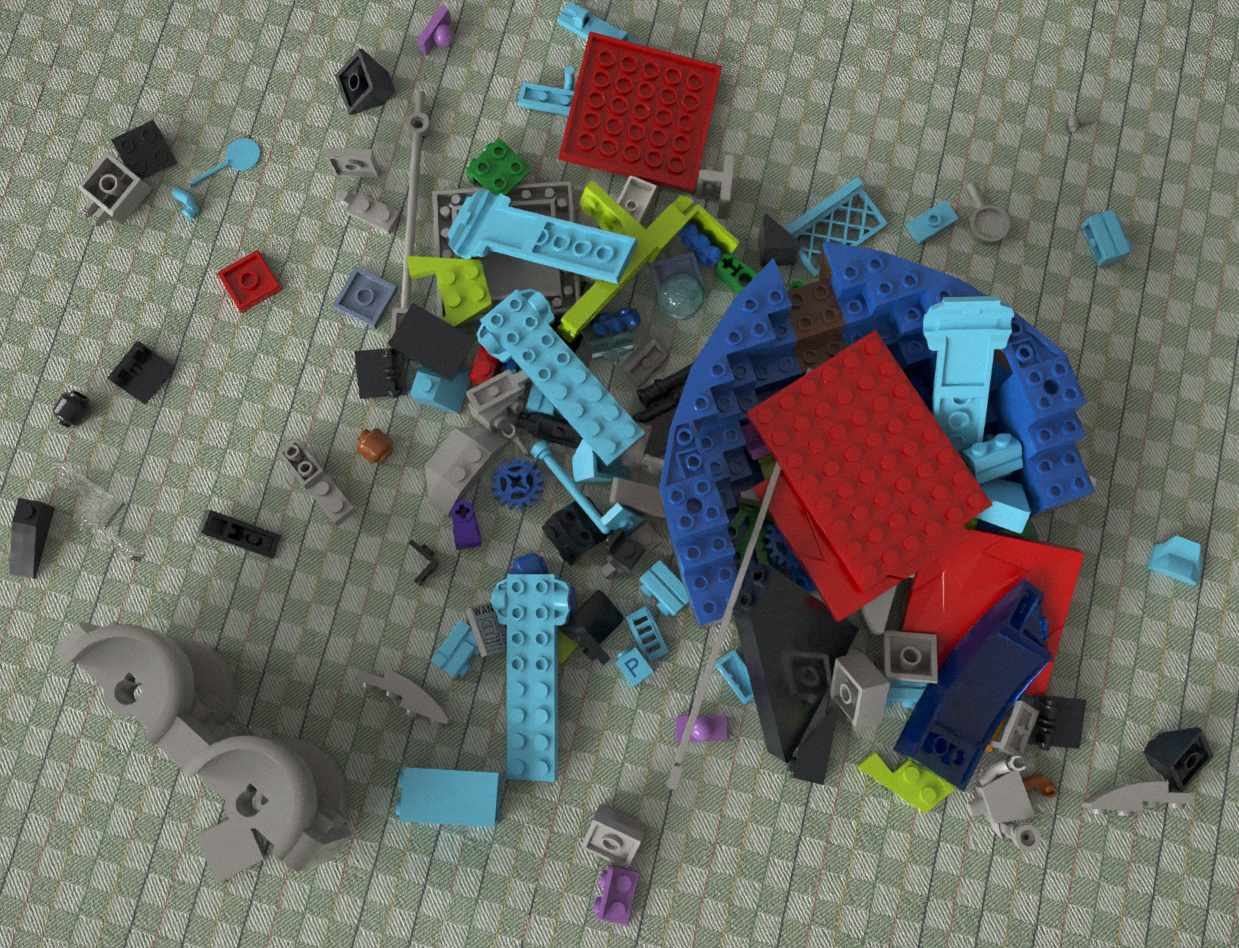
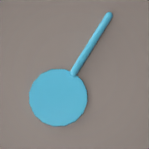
(240, 154)

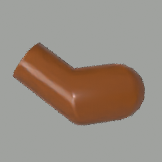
(1041, 785)

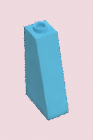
(1009, 505)

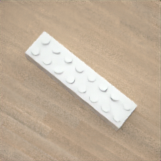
(635, 200)

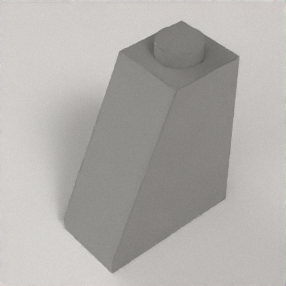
(637, 497)

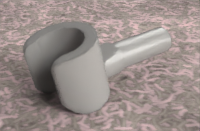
(1073, 122)
(515, 437)

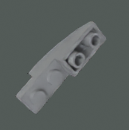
(317, 482)
(415, 699)
(1133, 796)

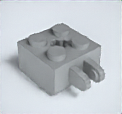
(113, 189)
(859, 691)

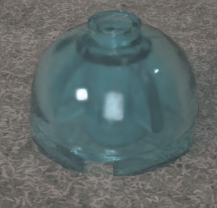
(681, 295)

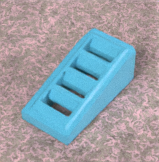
(650, 622)

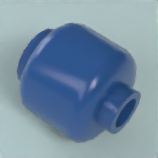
(529, 564)

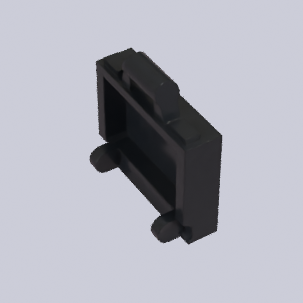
(660, 418)

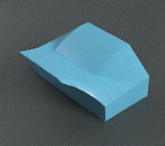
(1177, 559)

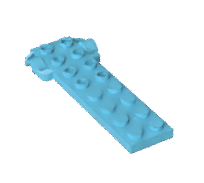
(494, 225)
(522, 331)
(965, 339)
(532, 611)

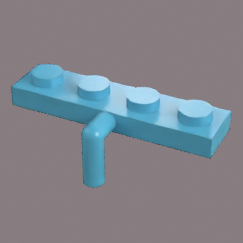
(549, 98)

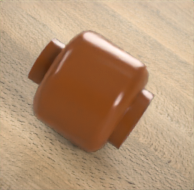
(374, 445)

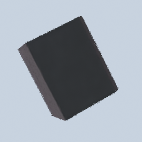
(777, 244)

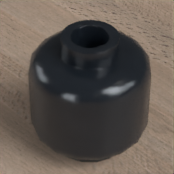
(72, 409)

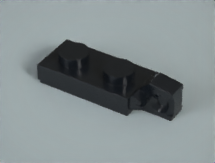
(549, 428)

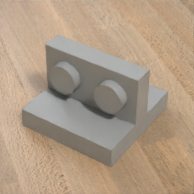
(717, 185)
(613, 836)

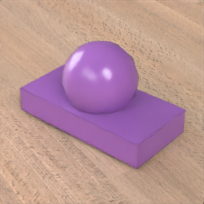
(437, 32)
(705, 728)

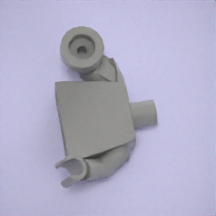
(1006, 800)

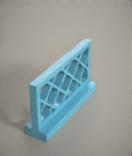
(826, 208)

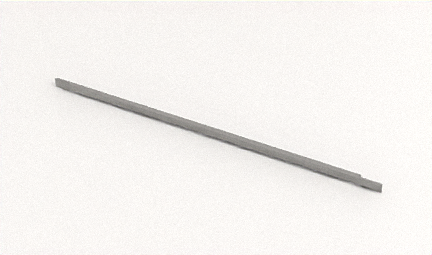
(676, 771)

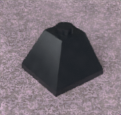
(363, 83)
(1179, 755)

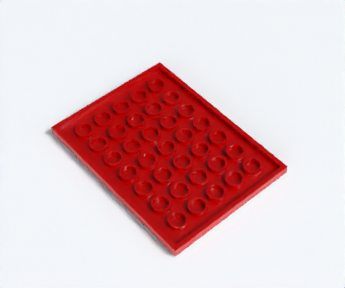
(868, 460)

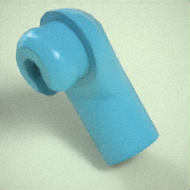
(185, 197)

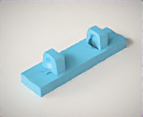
(574, 17)

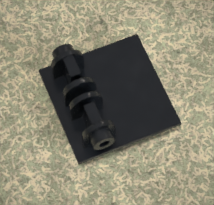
(144, 150)
(141, 372)
(380, 373)
(1058, 722)

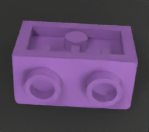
(617, 894)

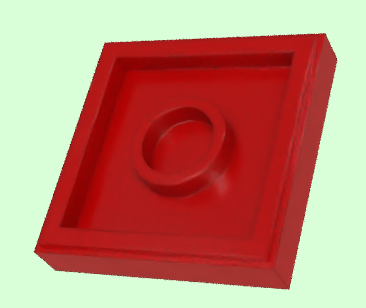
(249, 281)

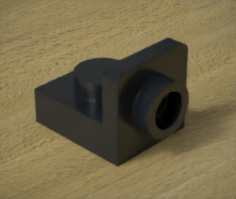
(623, 548)

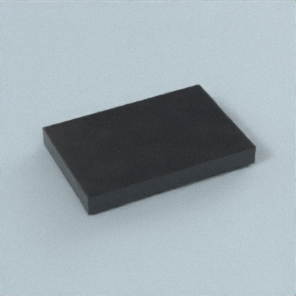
(432, 342)

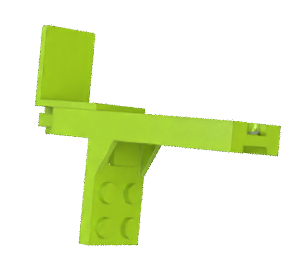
(650, 246)

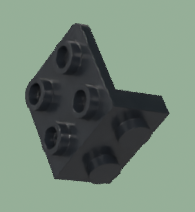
(573, 532)
(593, 624)

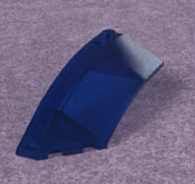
(977, 687)

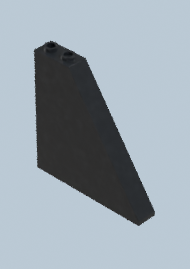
(788, 654)

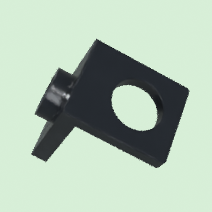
(426, 552)

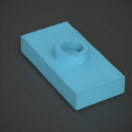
(932, 222)
(622, 517)
(736, 674)

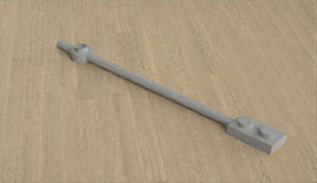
(412, 121)

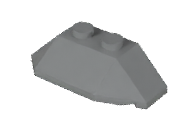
(461, 464)

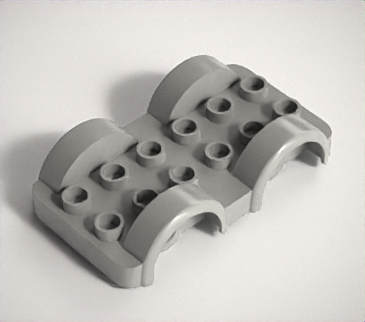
(188, 716)

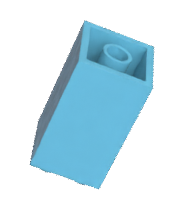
(449, 796)

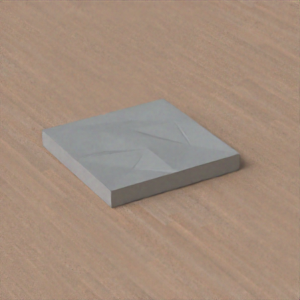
(506, 272)

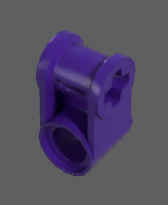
(465, 530)

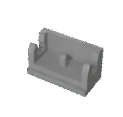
(1017, 729)

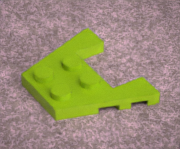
(460, 284)
(908, 782)

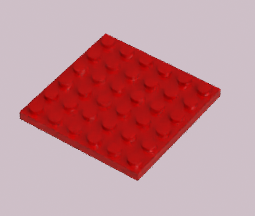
(640, 112)

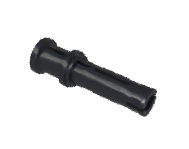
(661, 388)

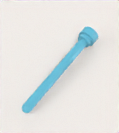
(543, 452)

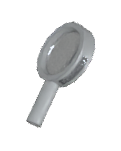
(989, 222)

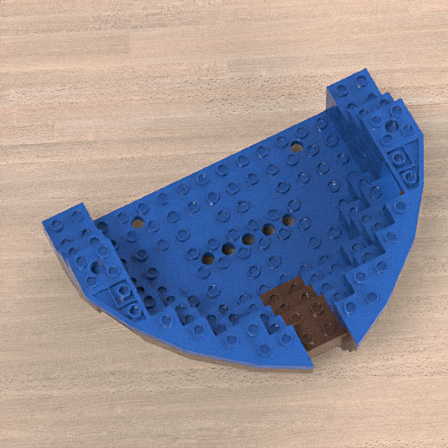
(780, 333)

